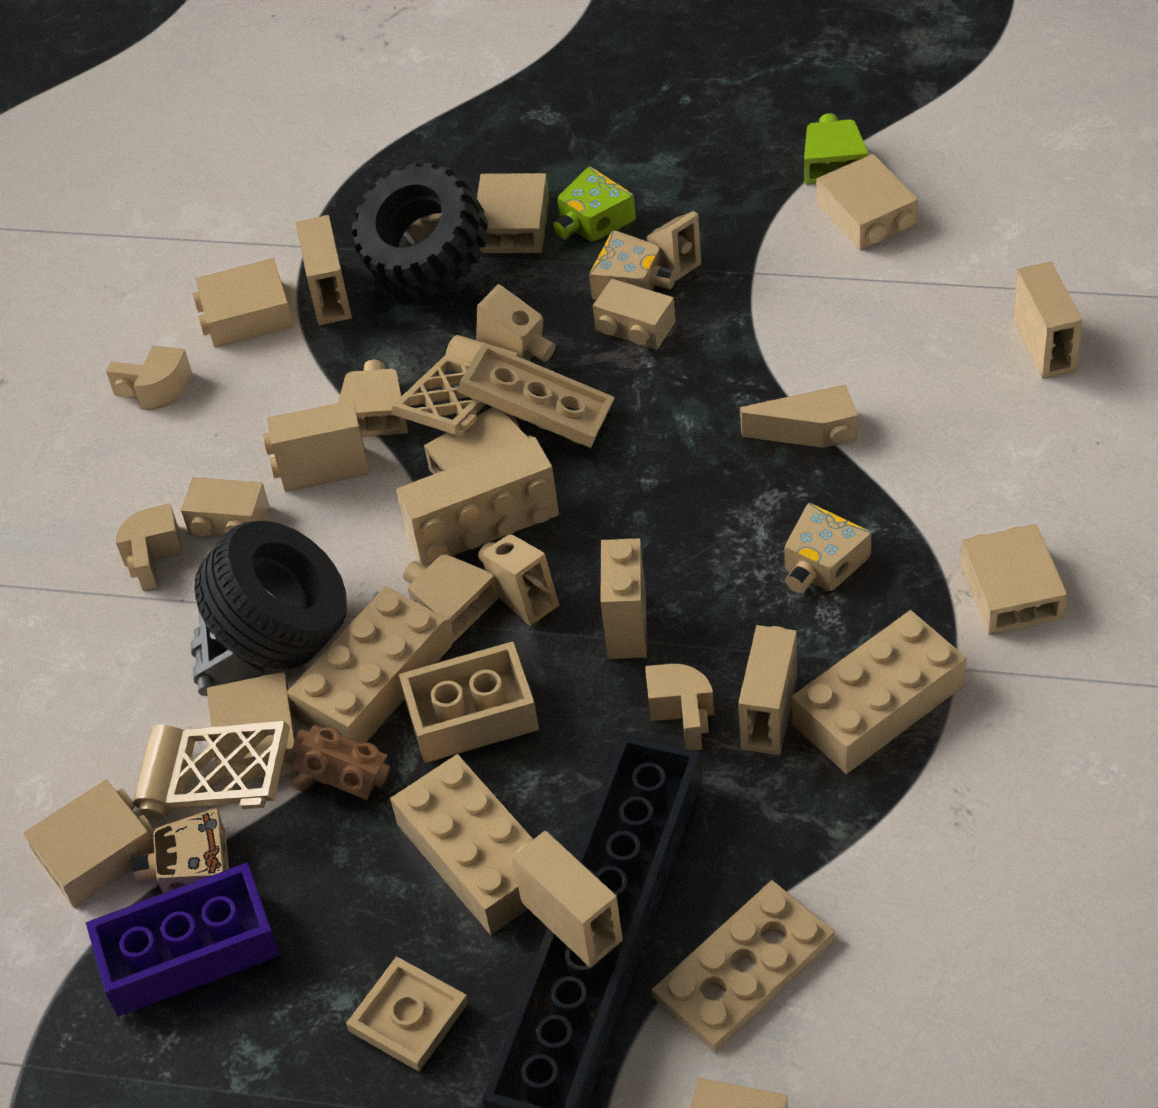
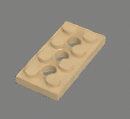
(545, 411)
(747, 991)

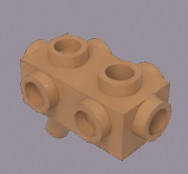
(338, 762)

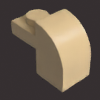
(156, 381)
(148, 537)
(679, 693)

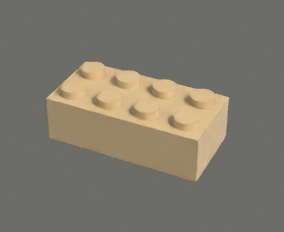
(478, 501)
(357, 676)
(878, 691)
(465, 839)

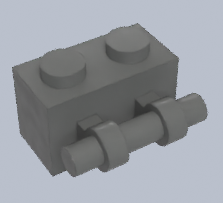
(217, 662)

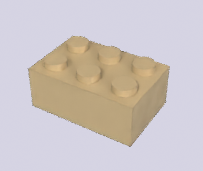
(469, 702)

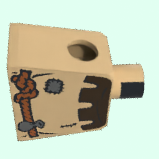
(185, 852)

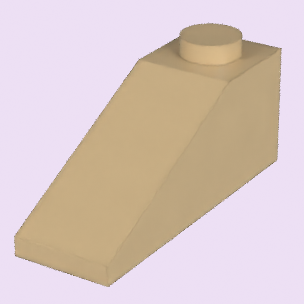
(807, 419)

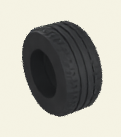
(237, 602)

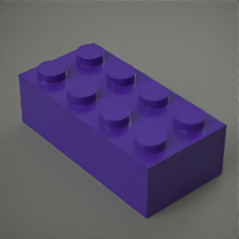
(181, 939)

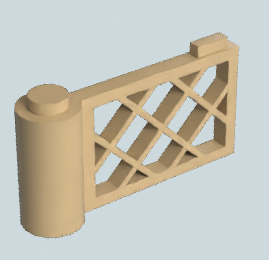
(458, 359)
(170, 766)

